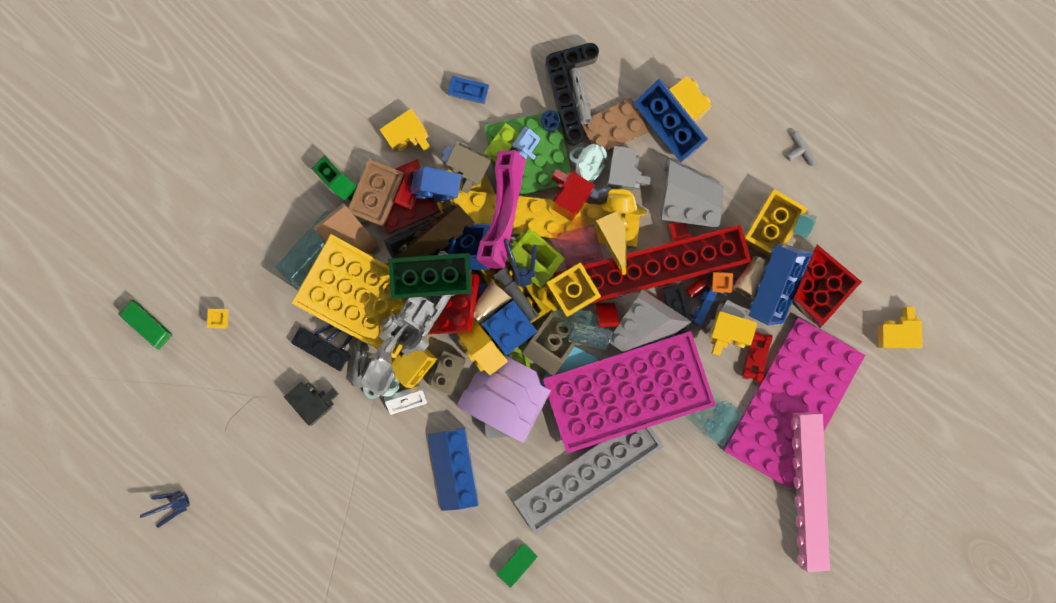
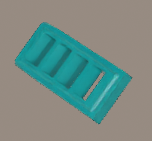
(804, 225)

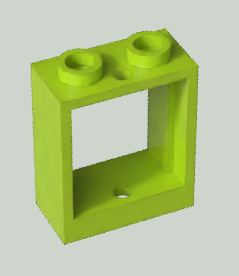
(543, 252)

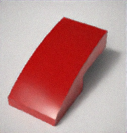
(607, 314)

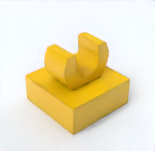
(218, 318)

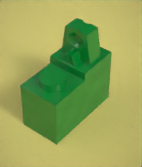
(335, 178)

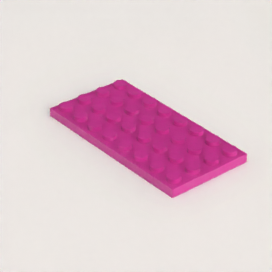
(803, 377)
(629, 392)

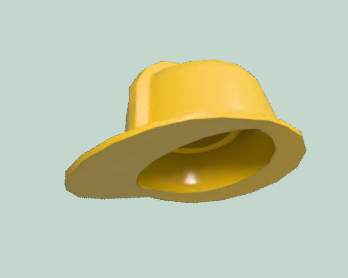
(622, 202)

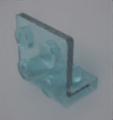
(586, 330)
(722, 422)

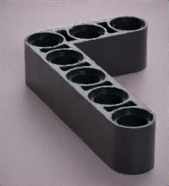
(565, 89)

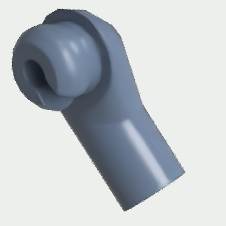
(601, 195)

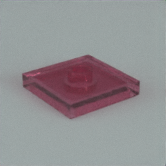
(580, 246)

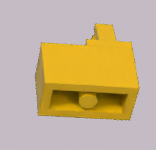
(405, 129)
(728, 329)
(903, 333)
(412, 367)

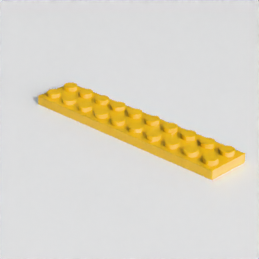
(540, 216)

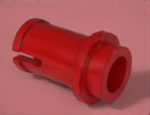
(702, 284)

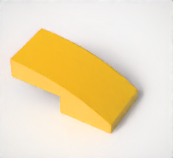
(546, 297)

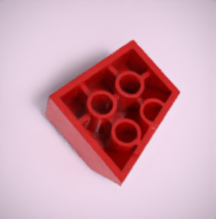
(824, 287)

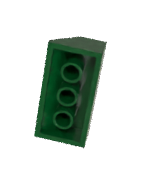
(430, 276)

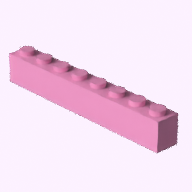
(811, 491)

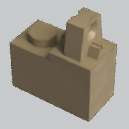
(469, 162)

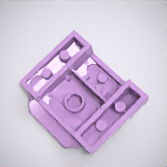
(506, 399)

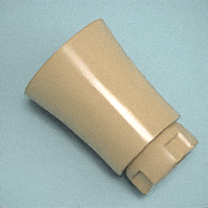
(750, 278)
(490, 302)

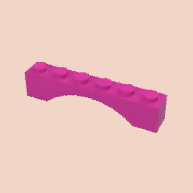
(509, 177)

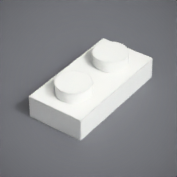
(405, 400)

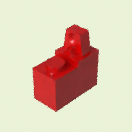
(573, 193)

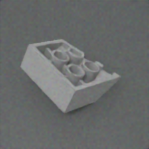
(691, 198)
(646, 323)

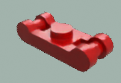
(757, 357)

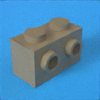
(447, 372)

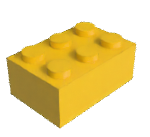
(773, 222)

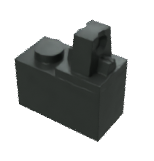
(308, 404)

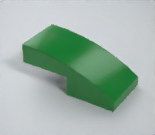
(516, 565)

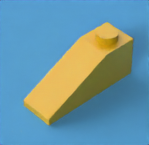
(613, 232)

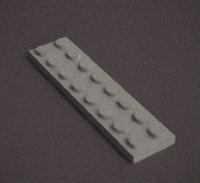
(585, 477)

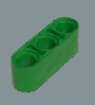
(145, 324)

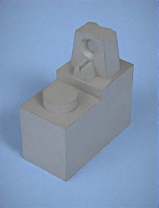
(622, 170)

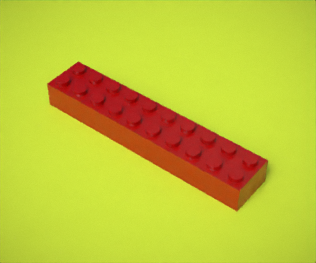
(669, 263)

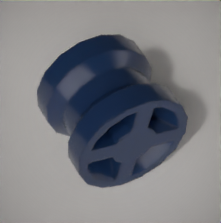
(551, 117)

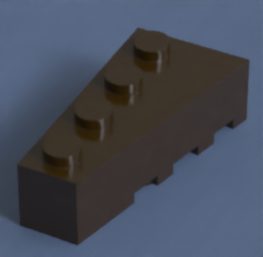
(436, 235)

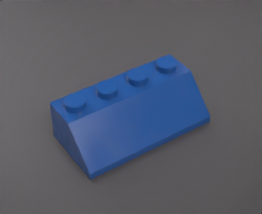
(670, 121)
(779, 284)
(453, 469)

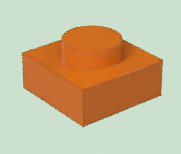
(722, 282)

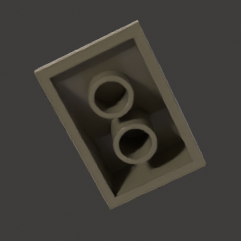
(550, 343)

